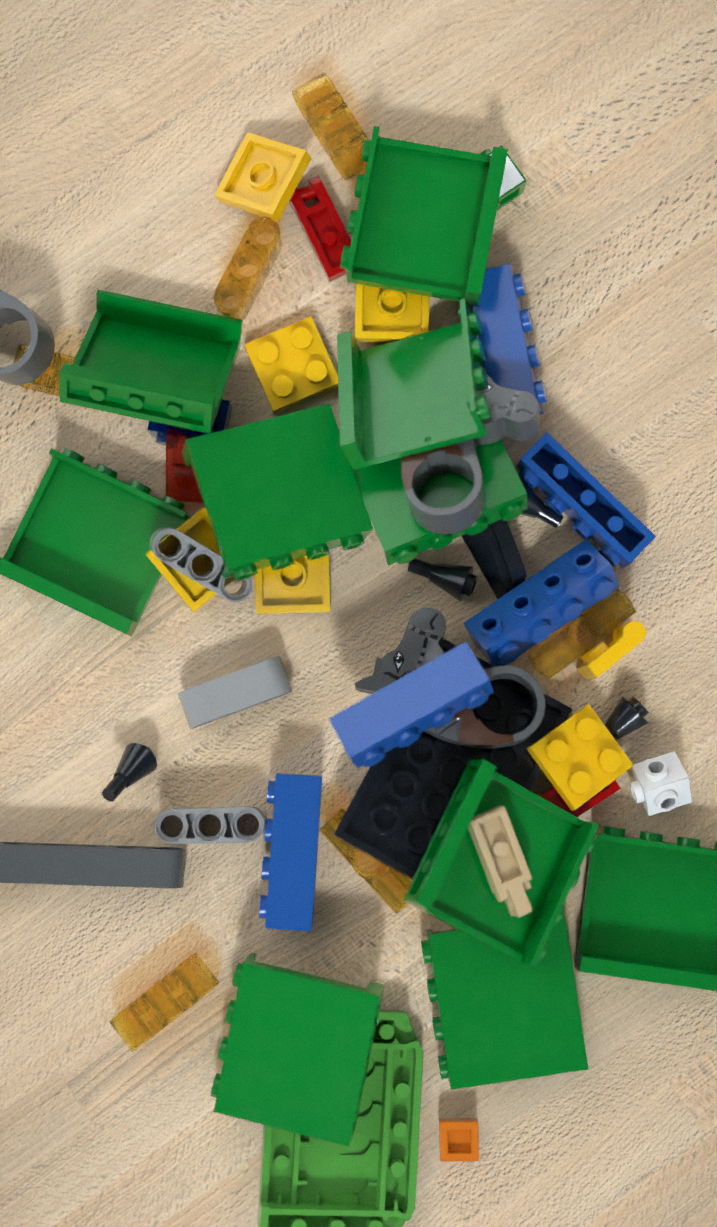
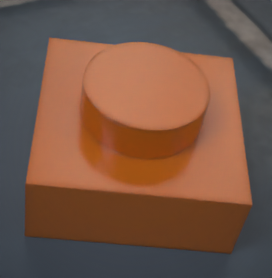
(458, 1139)

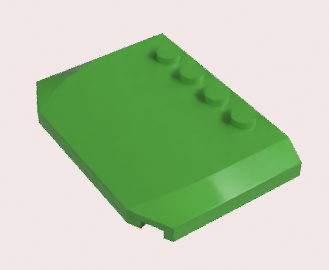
(373, 1178)

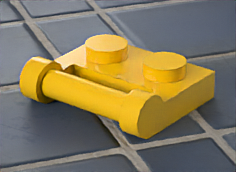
(604, 656)

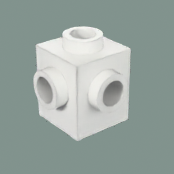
(660, 784)

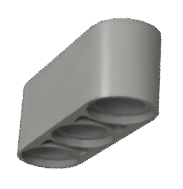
(182, 560)
(234, 692)
(192, 829)

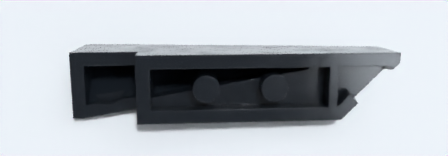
(497, 557)

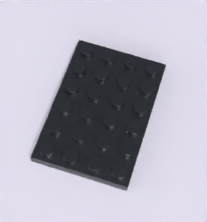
(412, 785)

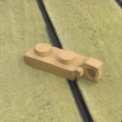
(502, 859)

